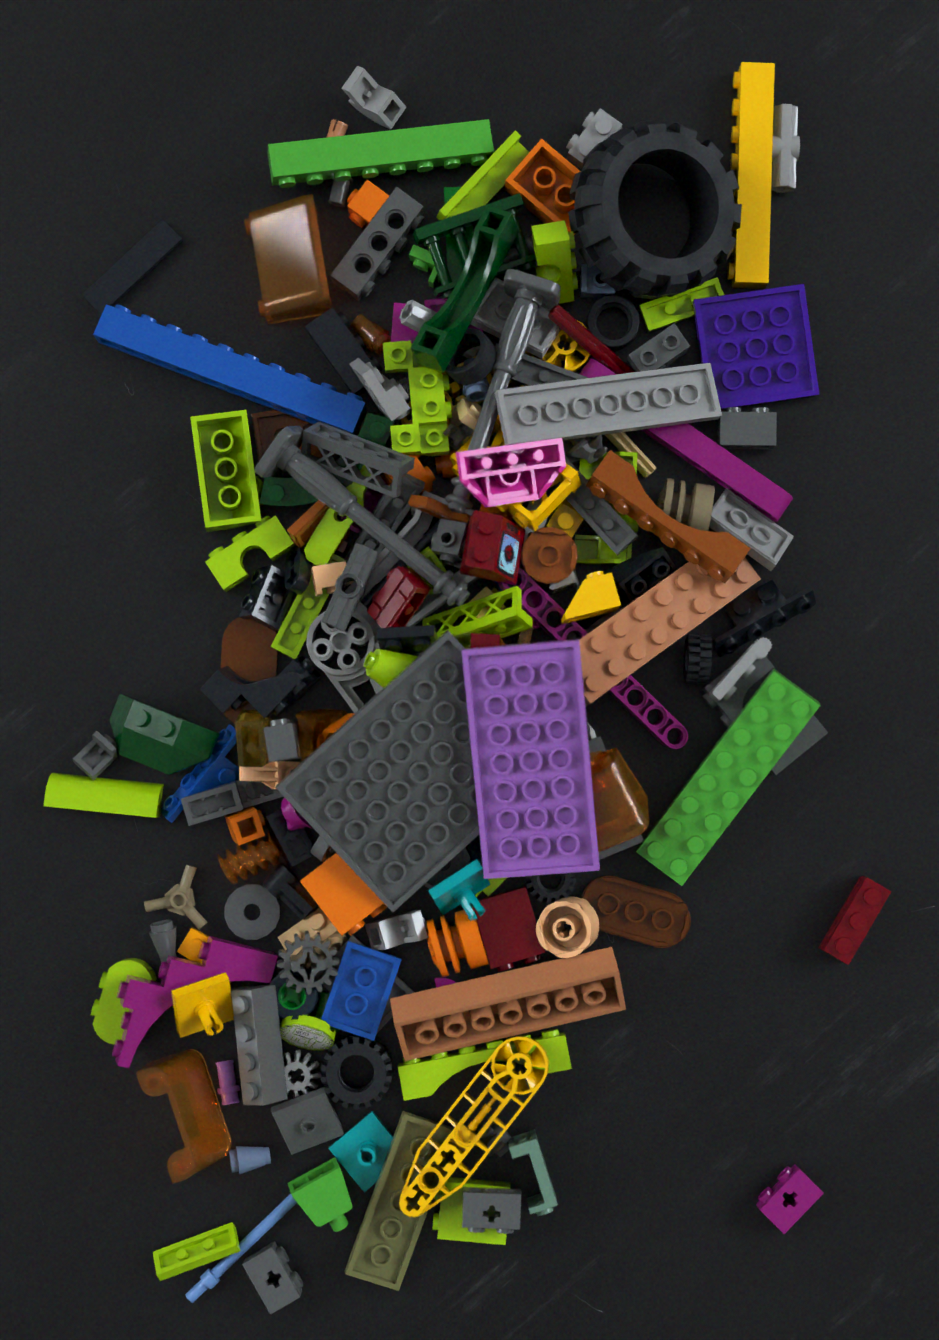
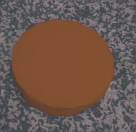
(549, 555)

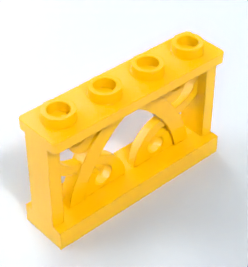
(525, 518)

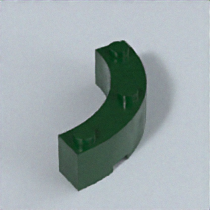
(286, 491)

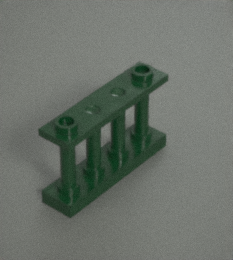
(456, 227)

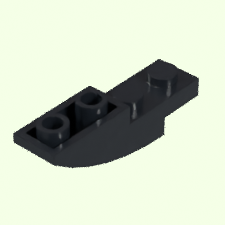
(637, 577)

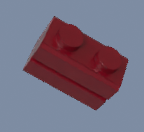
(398, 598)

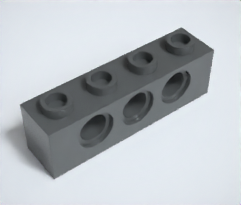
(398, 206)

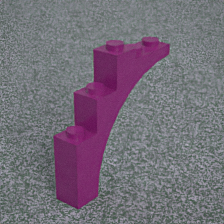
(151, 998)

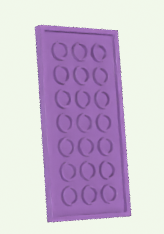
(531, 759)

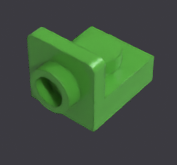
(423, 261)

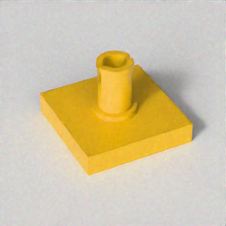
(203, 1005)

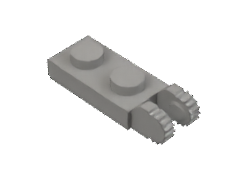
(742, 668)

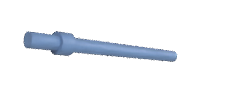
(211, 1276)

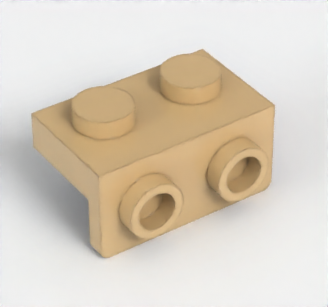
(314, 923)

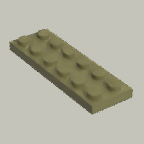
(386, 1233)

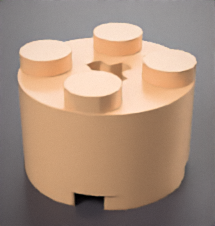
(562, 941)

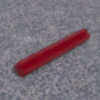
(588, 341)

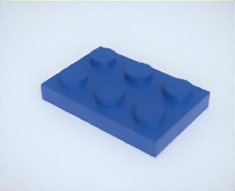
(361, 990)

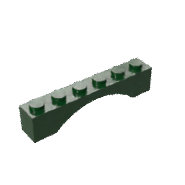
(444, 331)

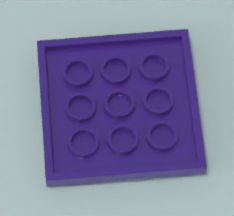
(758, 345)

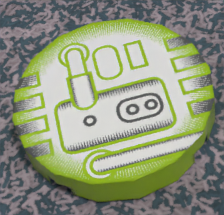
(307, 1033)

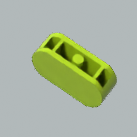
(108, 1010)

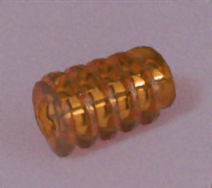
(250, 859)

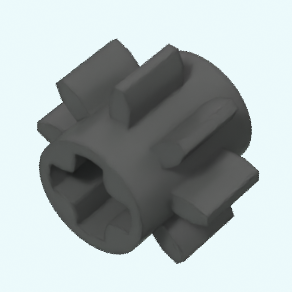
(489, 1137)

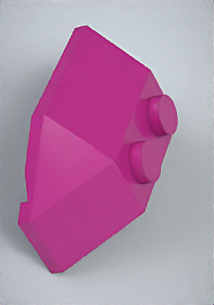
(511, 471)

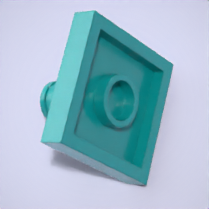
(461, 889)
(363, 1150)

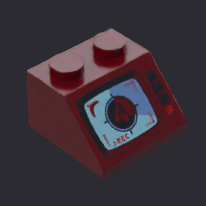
(492, 548)

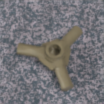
(180, 899)

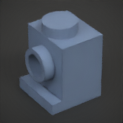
(588, 285)

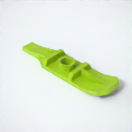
(331, 530)

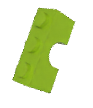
(553, 249)
(228, 562)

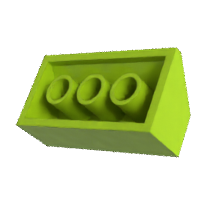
(225, 470)

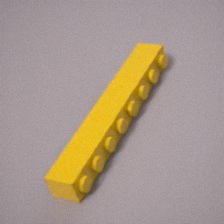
(753, 173)

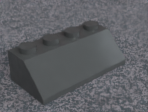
(259, 1044)

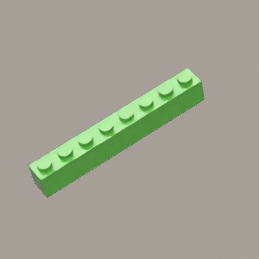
(380, 153)

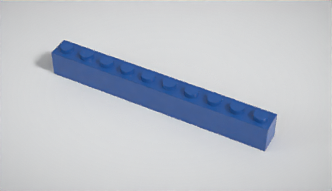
(228, 370)

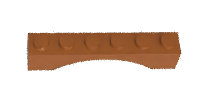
(714, 551)

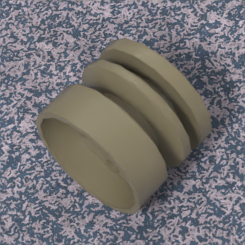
(690, 510)

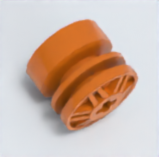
(455, 943)

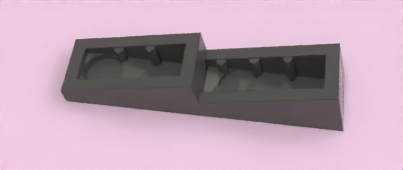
(226, 800)

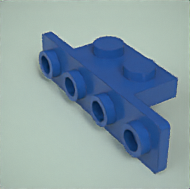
(205, 775)

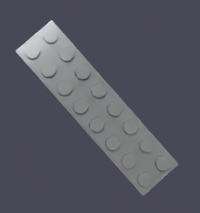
(608, 404)

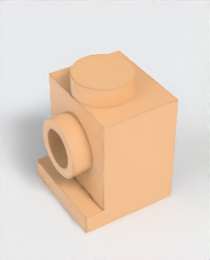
(325, 577)

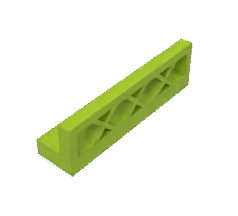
(487, 179)
(495, 621)

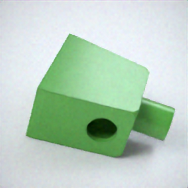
(323, 1195)

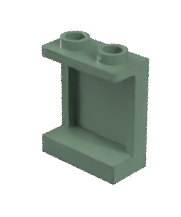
(528, 1144)

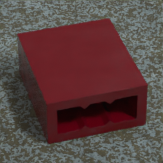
(509, 929)

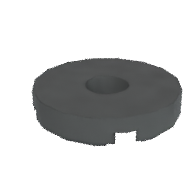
(235, 912)

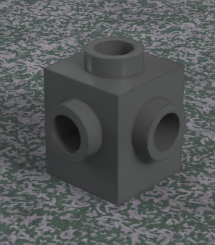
(449, 541)

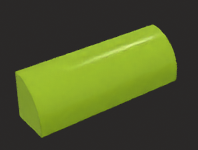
(104, 795)

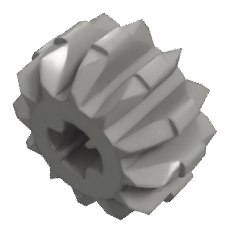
(309, 1075)

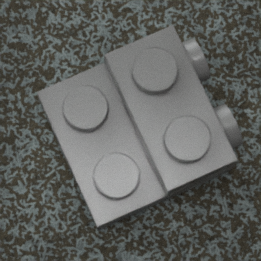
(597, 129)
(386, 393)

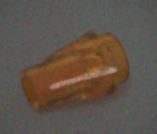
(371, 333)

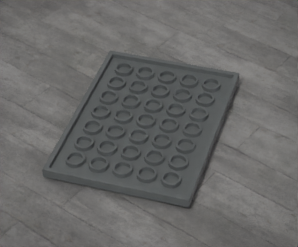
(397, 778)

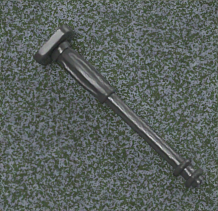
(529, 295)
(286, 456)

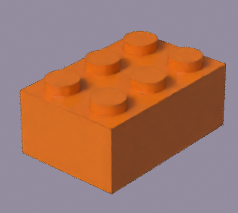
(544, 184)

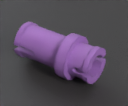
(227, 1082)

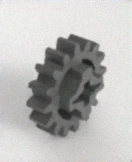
(318, 963)

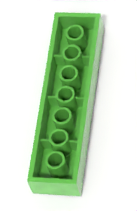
(728, 777)

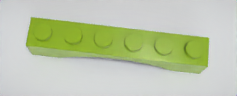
(424, 1076)

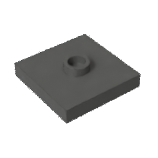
(307, 1120)

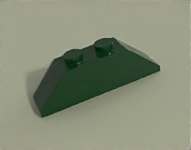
(159, 737)

